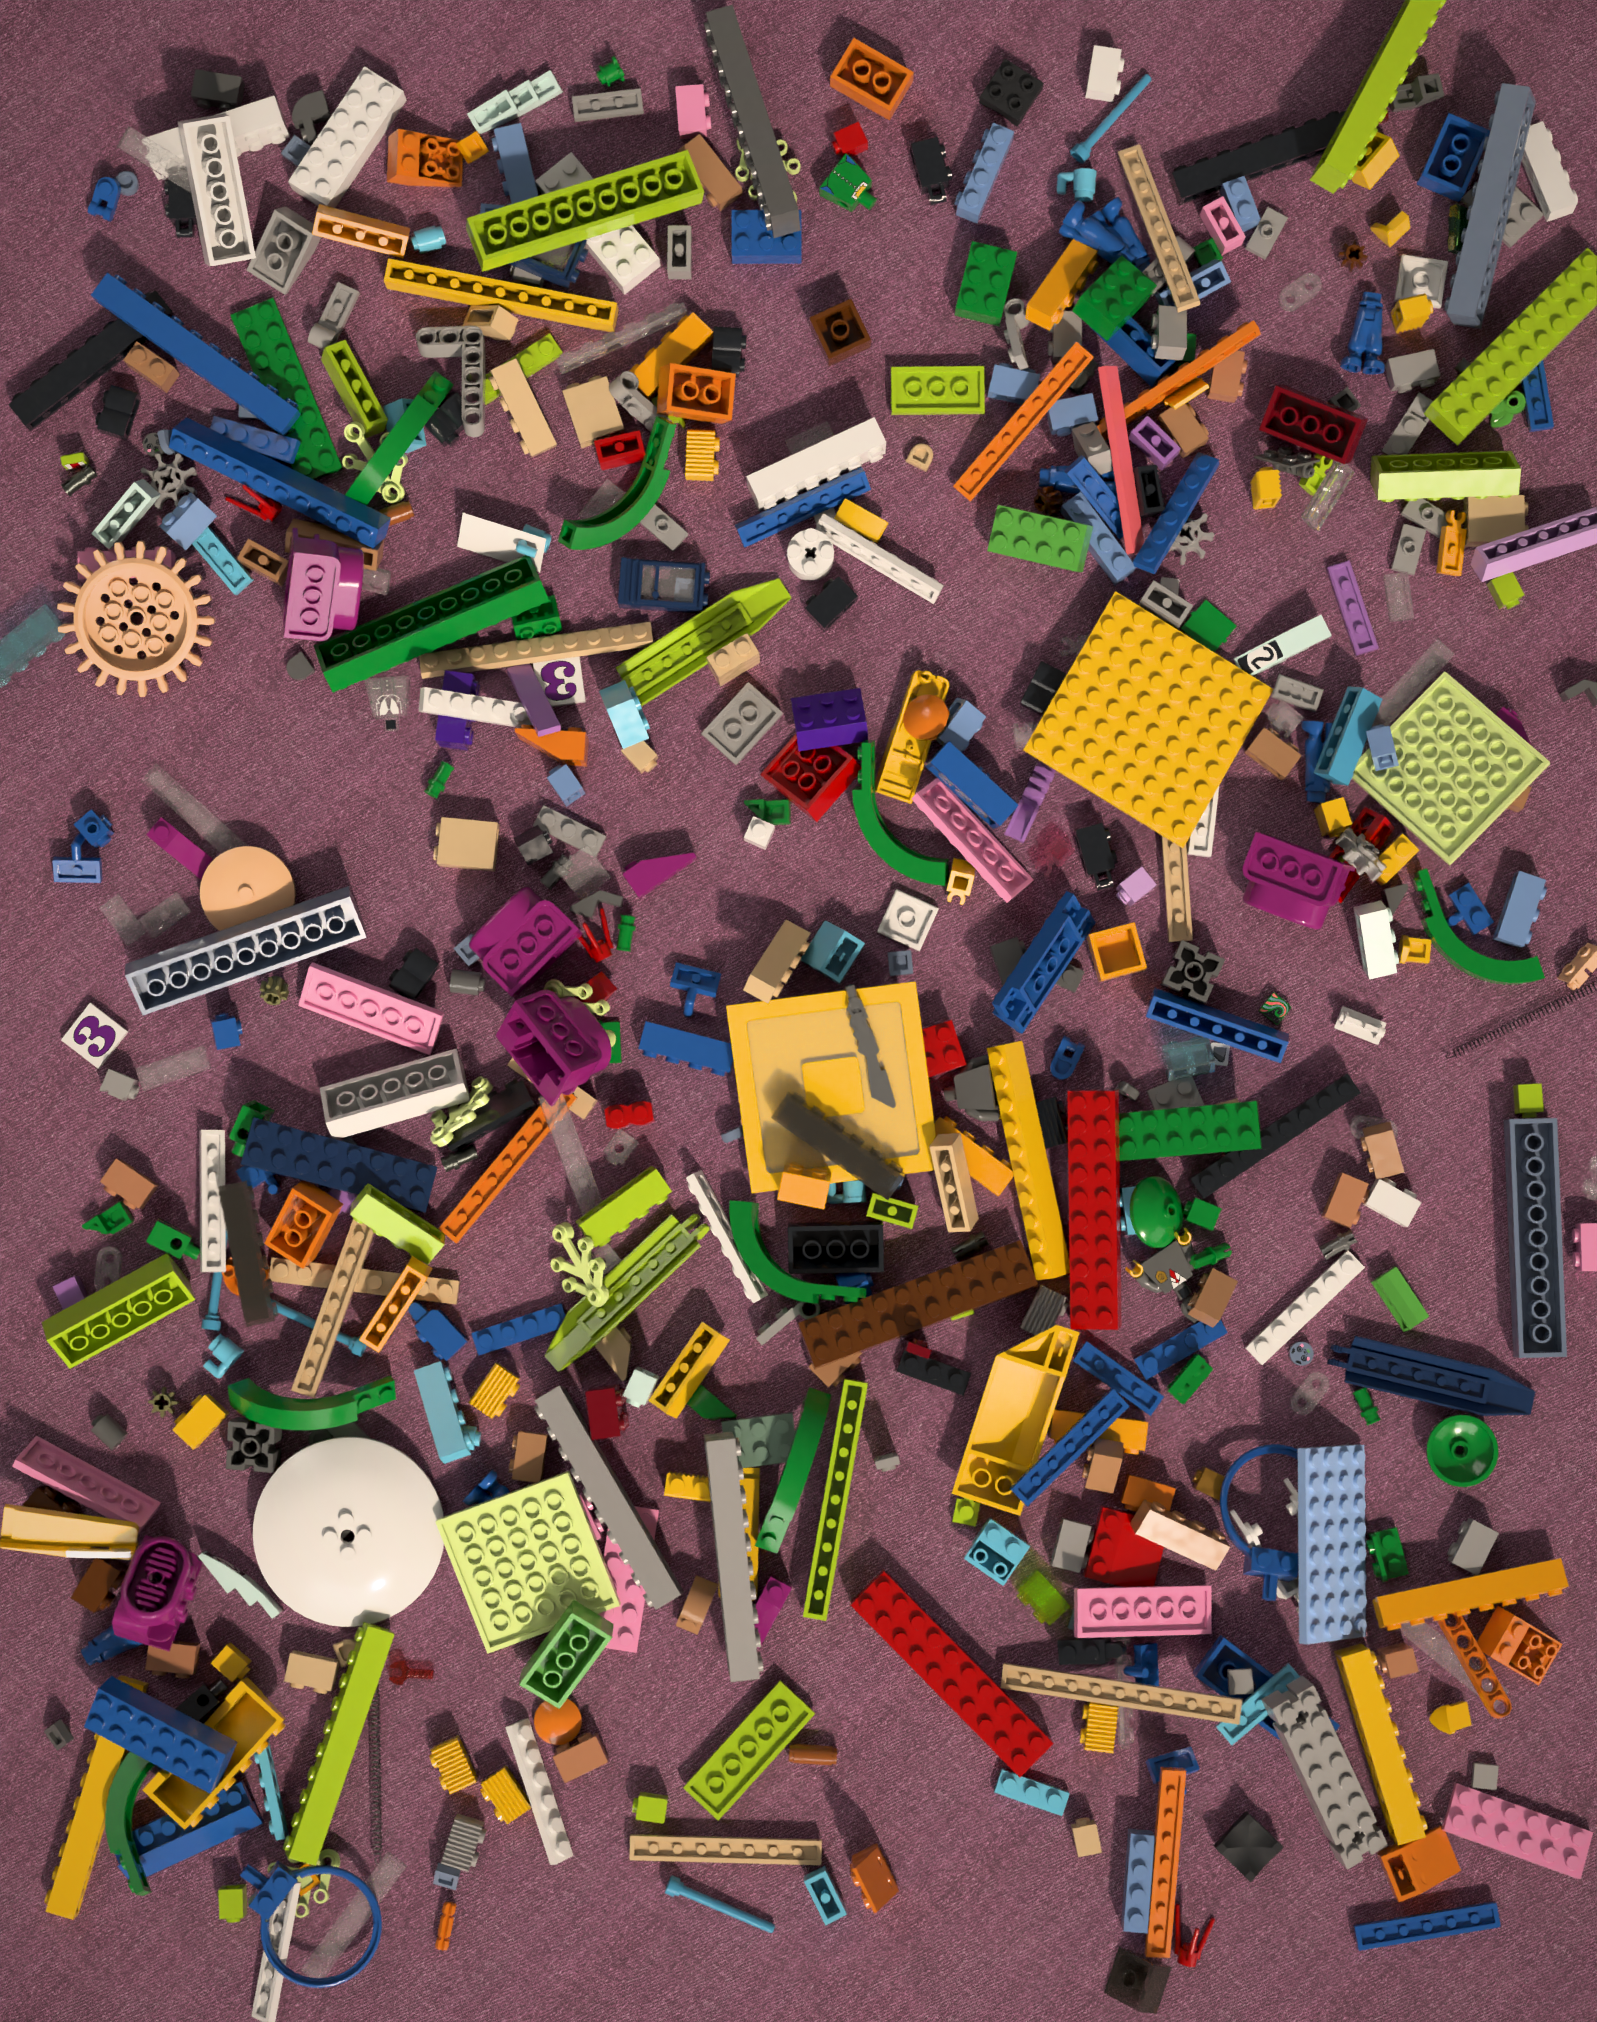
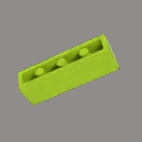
(354, 388)
(624, 1206)
(397, 1224)

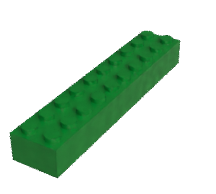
(430, 623)

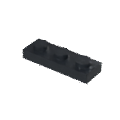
(934, 1372)

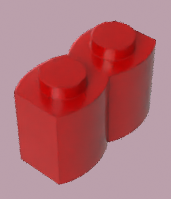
(622, 1116)

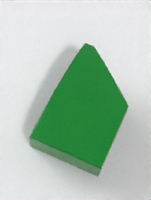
(774, 812)
(111, 1220)
(709, 1406)

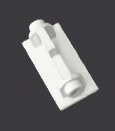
(1360, 1025)

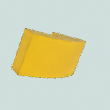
(861, 520)

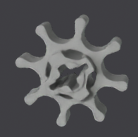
(167, 472)
(1185, 544)
(1361, 854)

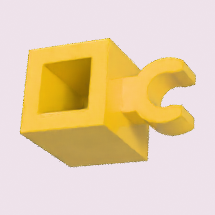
(960, 879)

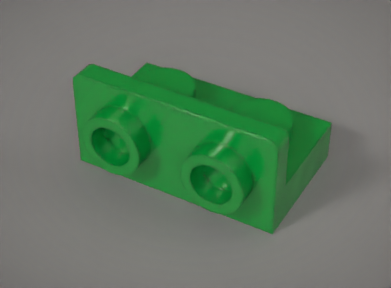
(538, 620)
(1189, 1379)
(1387, 1553)

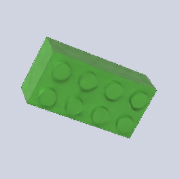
(1040, 538)
(566, 1654)

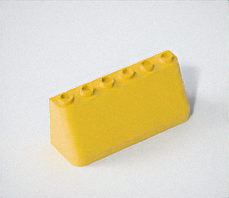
(244, 1717)

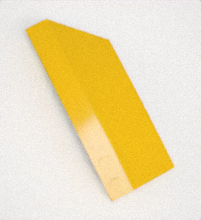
(1014, 1418)

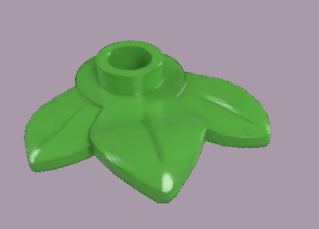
(1504, 412)

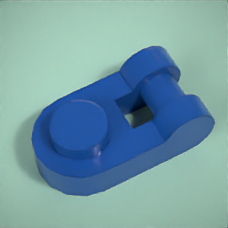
(108, 190)
(1062, 1066)

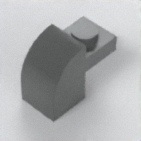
(310, 111)

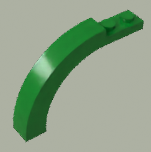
(399, 438)
(633, 505)
(884, 843)
(1461, 955)
(750, 1244)
(308, 1413)
(795, 1470)
(119, 1819)

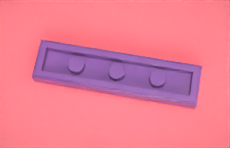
(1352, 608)
(533, 699)

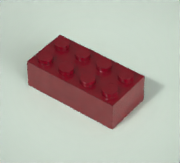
(1313, 424)
(606, 1411)

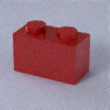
(620, 450)

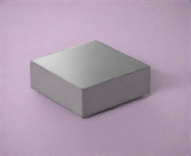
(1240, 1681)
(1484, 1776)

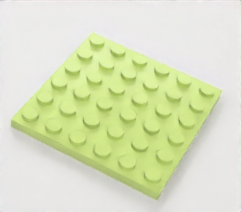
(1453, 768)
(527, 1560)

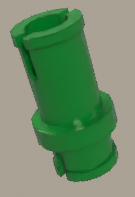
(439, 779)
(625, 935)
(1366, 1406)

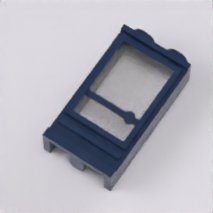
(556, 265)
(663, 585)

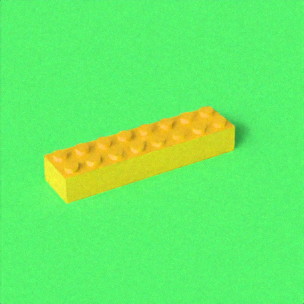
(1380, 1743)

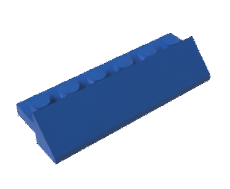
(1043, 963)
(167, 1843)

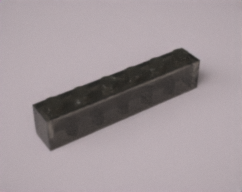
(838, 1145)
(246, 1253)

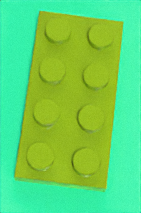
(937, 390)

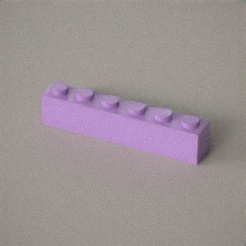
(1535, 545)

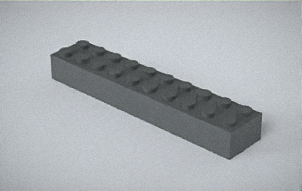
(751, 121)

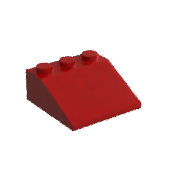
(811, 777)
(1120, 1554)

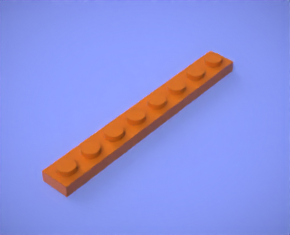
(1186, 373)
(1023, 421)
(498, 1174)
(1165, 1861)

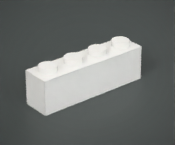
(1547, 175)

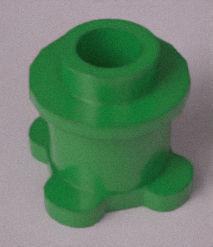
(610, 72)

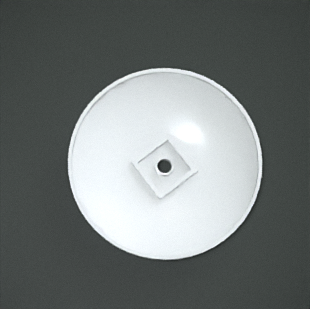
(355, 1488)

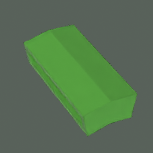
(1399, 1299)

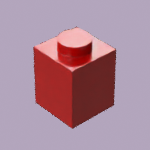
(849, 140)

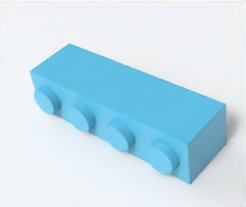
(442, 1412)

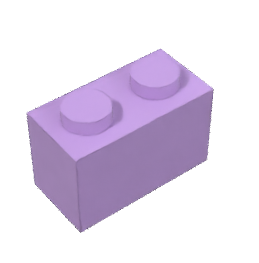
(1135, 887)

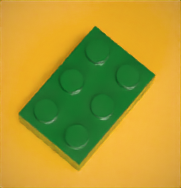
(985, 283)
(1114, 298)

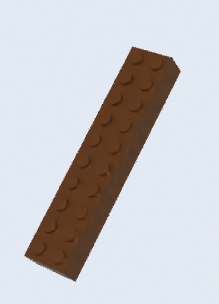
(917, 1304)

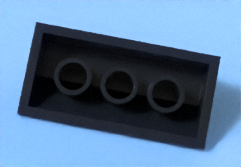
(498, 1111)
(835, 1247)

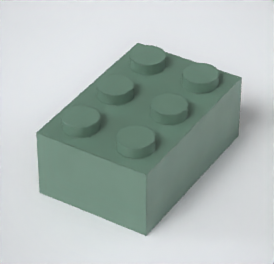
(762, 1438)

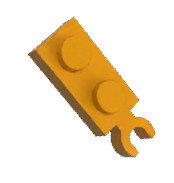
(1452, 545)

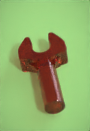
(409, 1673)

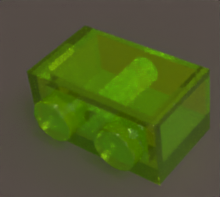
(1042, 1597)

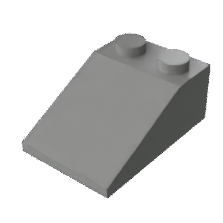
(284, 249)

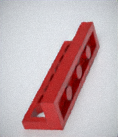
(1375, 834)

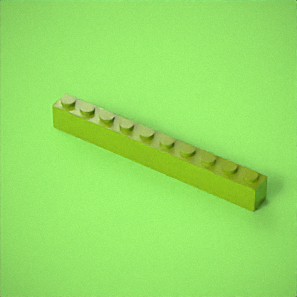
(835, 1499)
(339, 1743)

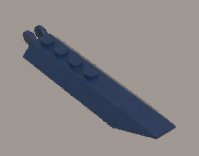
(1433, 1379)

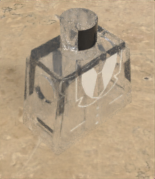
(389, 699)

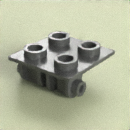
(1289, 461)

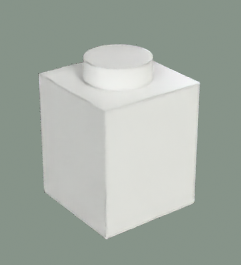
(759, 833)

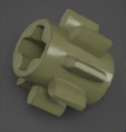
(274, 990)
(159, 1407)

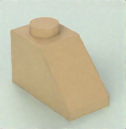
(492, 320)
(616, 1351)

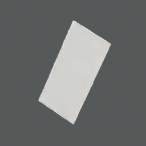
(497, 540)

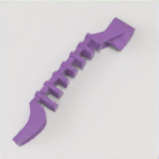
(1029, 804)

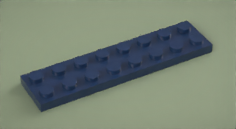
(337, 1164)

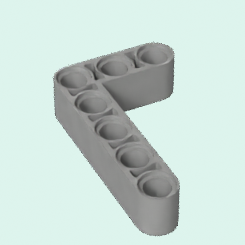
(471, 371)

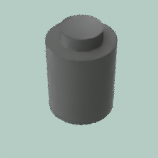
(467, 982)
(108, 1431)

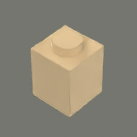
(641, 756)
(1086, 1837)

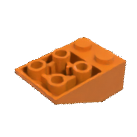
(423, 160)
(565, 747)
(1518, 1645)
(1418, 1864)
(874, 1877)

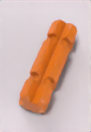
(445, 1926)

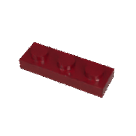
(918, 1348)

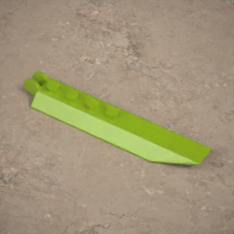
(690, 644)
(627, 1287)

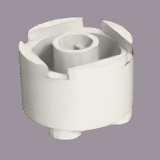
(810, 541)

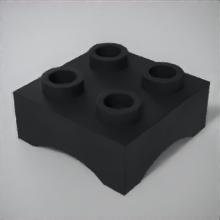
(1011, 92)
(1248, 1846)

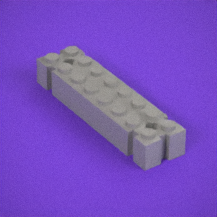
(1324, 1772)

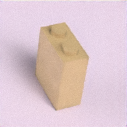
(593, 411)
(1493, 518)
(733, 659)
(467, 844)

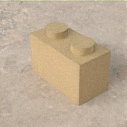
(311, 1671)

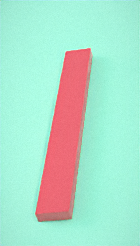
(1121, 458)

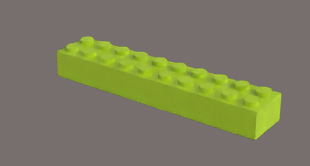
(1375, 93)
(584, 210)
(1517, 350)

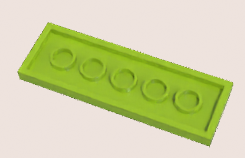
(749, 1750)

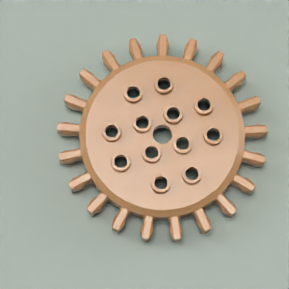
(100, 640)

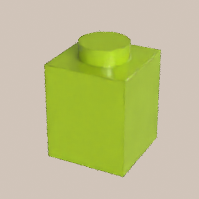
(1505, 591)
(1528, 1099)
(650, 1807)
(232, 1902)

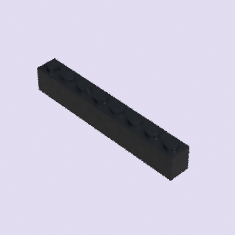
(1254, 159)
(79, 369)
(1275, 1135)

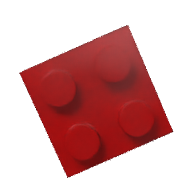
(942, 1049)

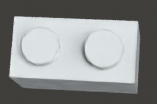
(1103, 73)
(1392, 1202)

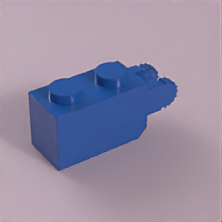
(438, 1331)

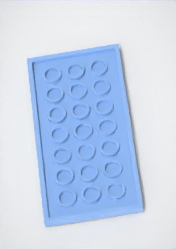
(1331, 1543)

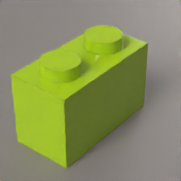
(892, 1211)

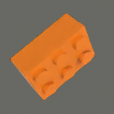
(871, 79)
(696, 393)
(303, 1223)

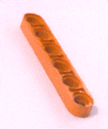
(1485, 1670)

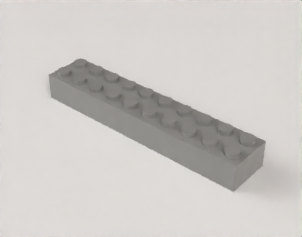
(609, 1497)
(731, 1555)

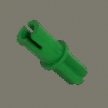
(1210, 1255)

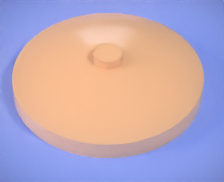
(245, 886)

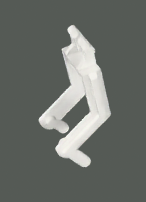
(1284, 1589)

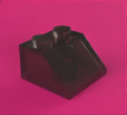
(1137, 1980)

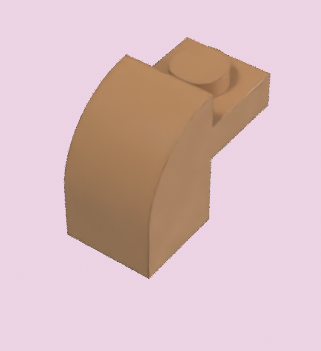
(696, 1604)

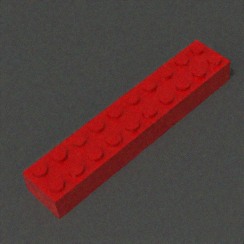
(1094, 1209)
(951, 1673)

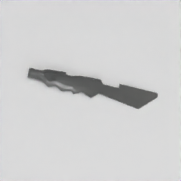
(867, 1045)

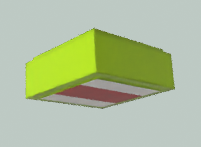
(74, 461)

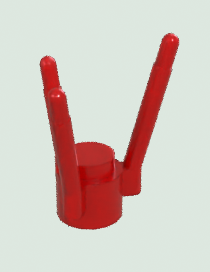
(269, 507)
(598, 949)
(1189, 1952)

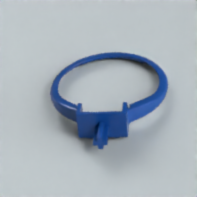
(1258, 1561)
(272, 1891)

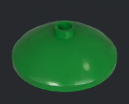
(1156, 1212)
(1478, 1452)

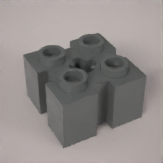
(1206, 967)
(243, 1453)

